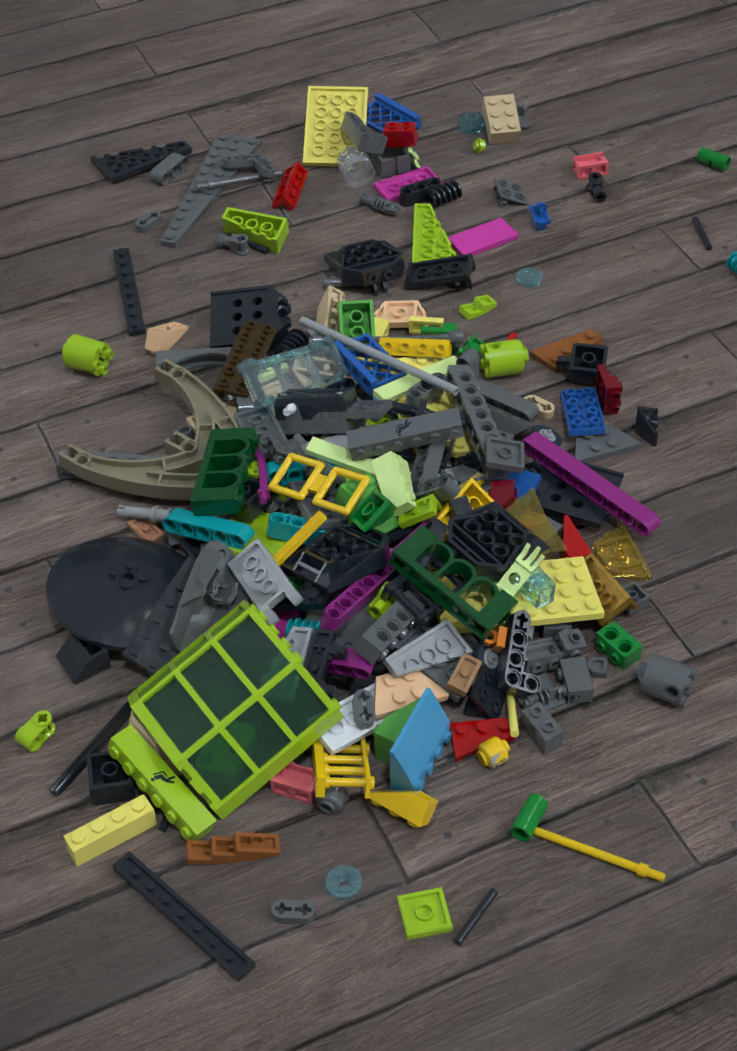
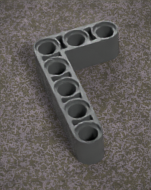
(495, 395)
(425, 474)

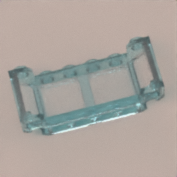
(296, 369)

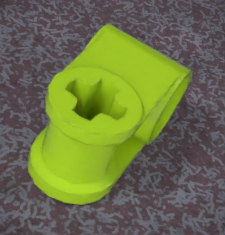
(35, 733)

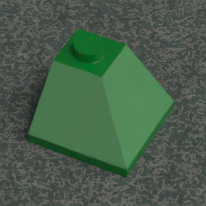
(372, 511)

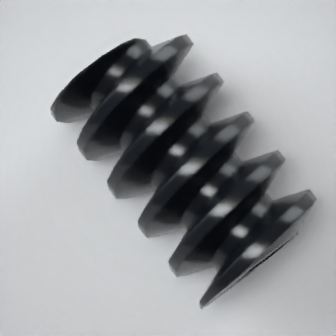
(444, 193)
(294, 339)

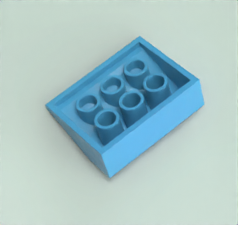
(419, 744)

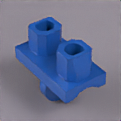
(540, 215)

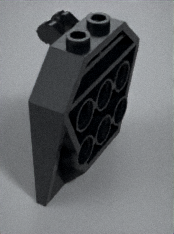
(367, 263)
(253, 304)
(562, 499)
(490, 540)
(340, 557)

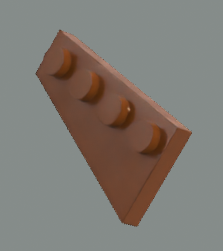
(549, 353)

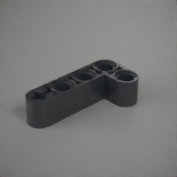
(518, 628)

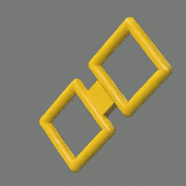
(319, 484)

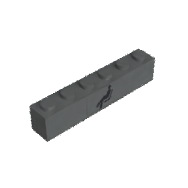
(405, 433)

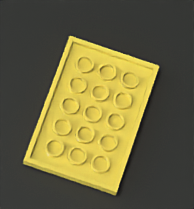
(324, 117)

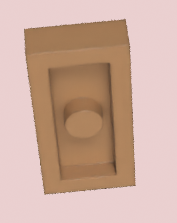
(464, 674)

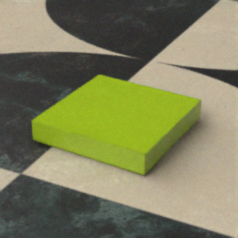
(424, 913)

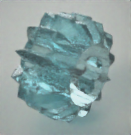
(471, 122)

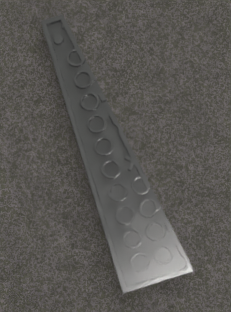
(196, 201)

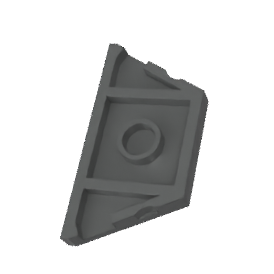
(601, 446)

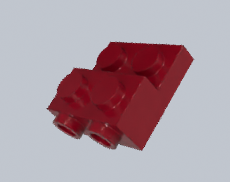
(608, 391)

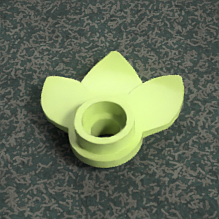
(414, 157)

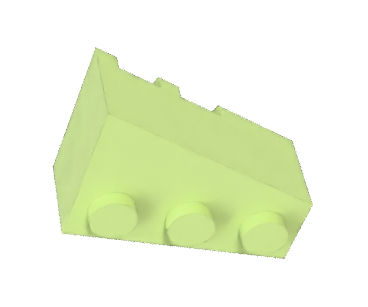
(395, 481)

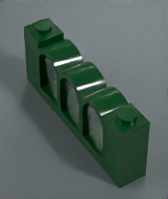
(224, 471)
(425, 543)

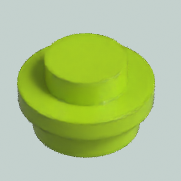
(479, 145)

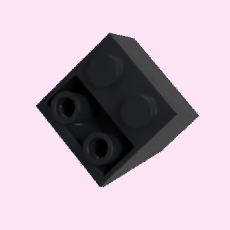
(82, 659)

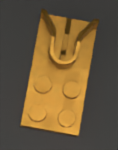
(610, 592)

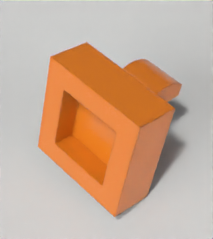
(498, 639)

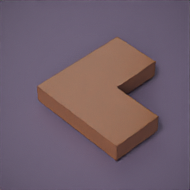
(146, 529)

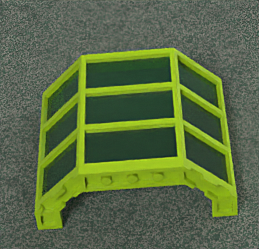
(234, 708)

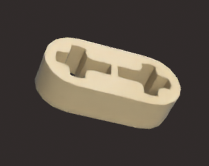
(546, 408)

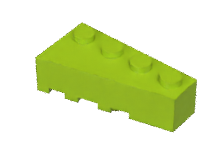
(259, 227)

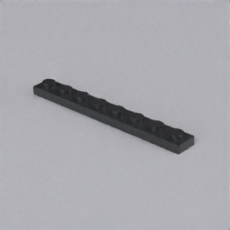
(129, 292)
(184, 916)

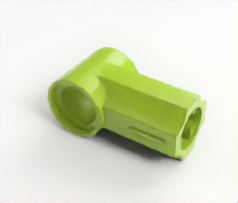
(379, 606)

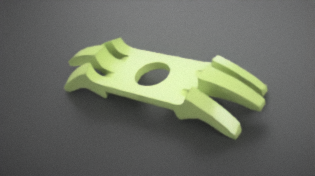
(522, 568)

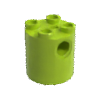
(87, 355)
(503, 358)

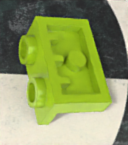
(425, 509)

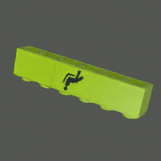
(161, 784)

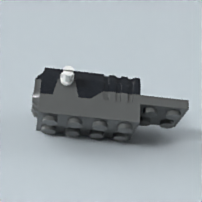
(325, 410)

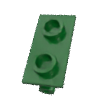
(470, 343)

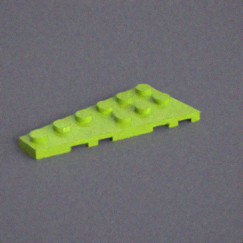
(428, 237)

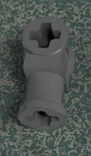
(235, 243)

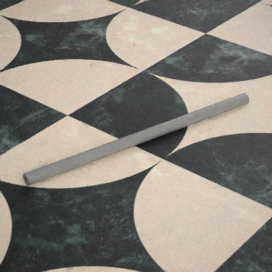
(376, 354)

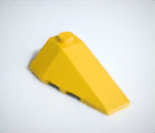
(475, 494)

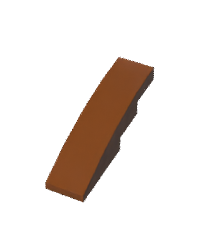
(234, 849)

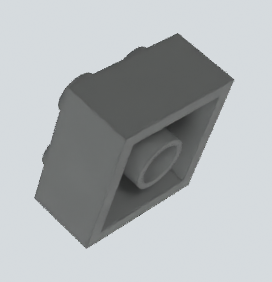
(638, 595)

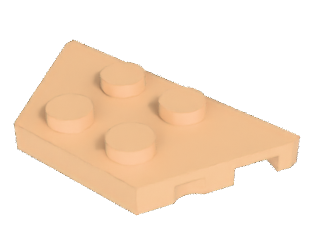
(399, 312)
(396, 693)

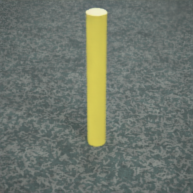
(512, 714)

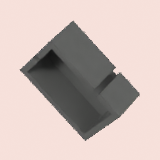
(391, 161)

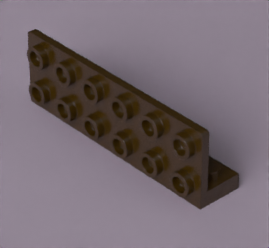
(251, 342)

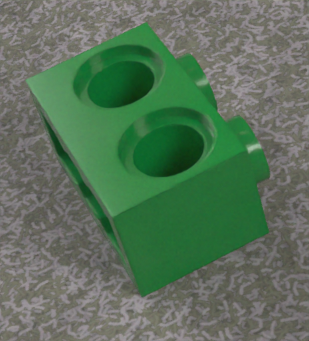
(618, 645)

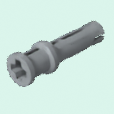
(153, 514)

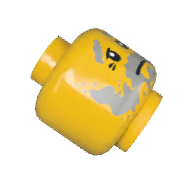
(493, 752)

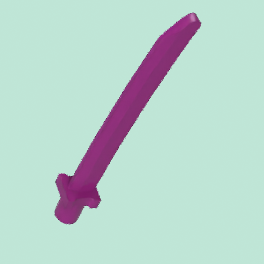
(263, 492)

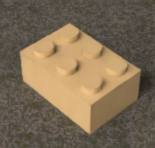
(501, 119)

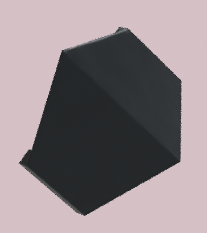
(647, 424)

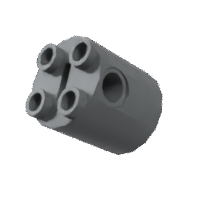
(666, 679)

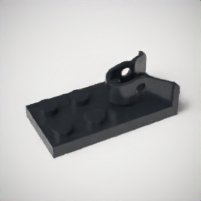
(441, 271)

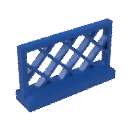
(394, 109)
(357, 369)

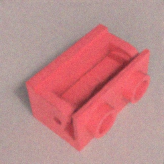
(588, 163)
(295, 783)

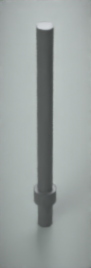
(210, 184)

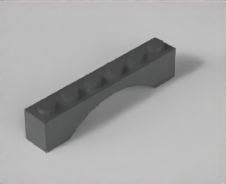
(193, 358)

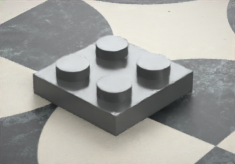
(504, 454)

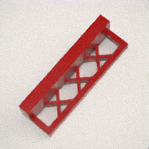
(290, 186)

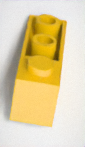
(411, 805)

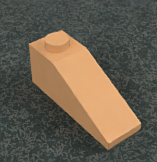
(164, 336)

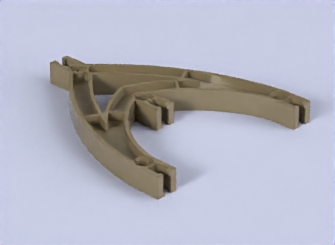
(164, 476)

